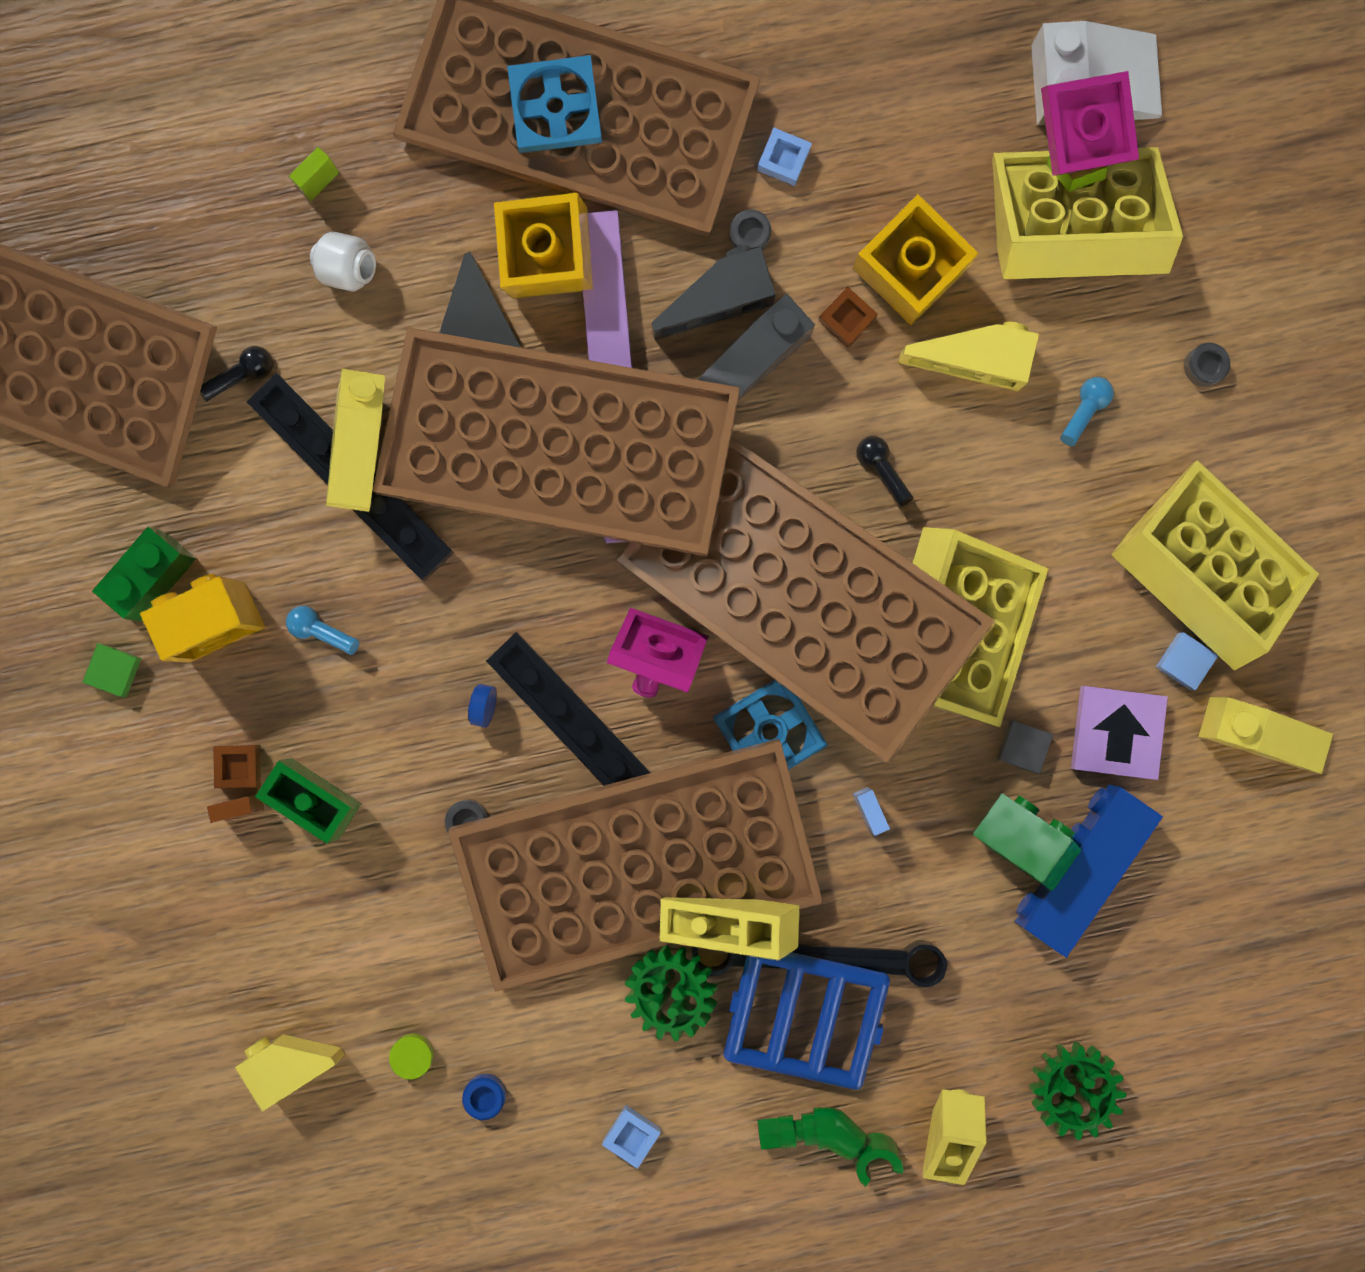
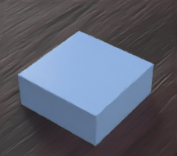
(784, 156)
(1187, 661)
(871, 811)
(631, 1136)

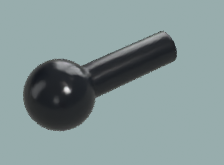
(253, 363)
(874, 454)

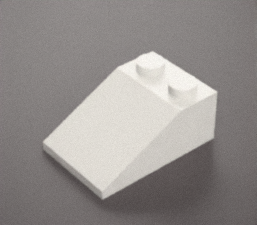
(1093, 49)

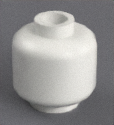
(342, 261)

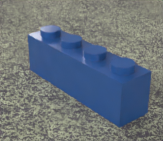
(1109, 843)

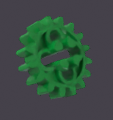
(681, 1014)
(1087, 1068)

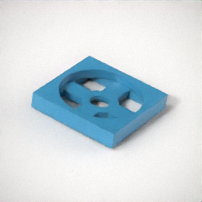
(575, 103)
(813, 741)

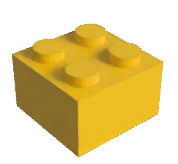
(543, 245)
(914, 259)
(201, 619)

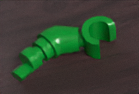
(831, 1131)

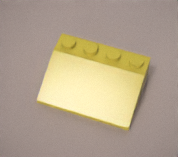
(1096, 230)
(1217, 567)
(1003, 589)

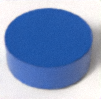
(482, 705)
(484, 1096)

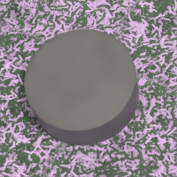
(750, 229)
(1207, 364)
(464, 812)

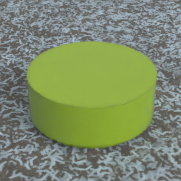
(411, 1056)

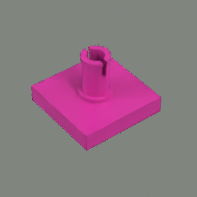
(1090, 123)
(656, 652)

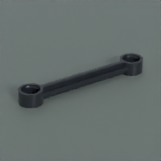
(882, 960)

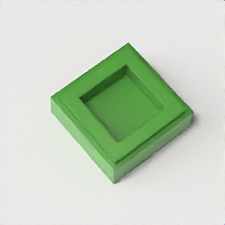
(111, 670)

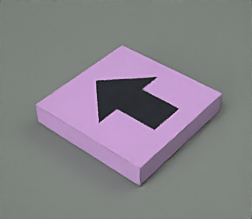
(1119, 732)

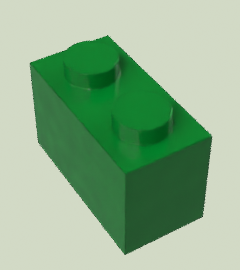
(143, 573)
(308, 800)
(1028, 841)

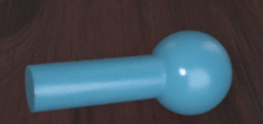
(1095, 395)
(304, 623)

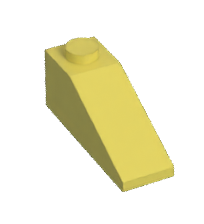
(986, 355)
(355, 440)
(1265, 733)
(731, 925)

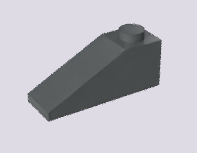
(726, 290)
(762, 347)

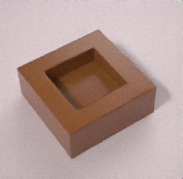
(847, 317)
(237, 766)
(234, 808)

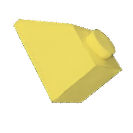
(284, 1066)
(955, 1136)

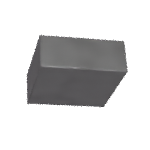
(1024, 746)

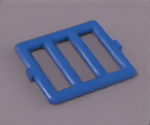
(815, 1068)

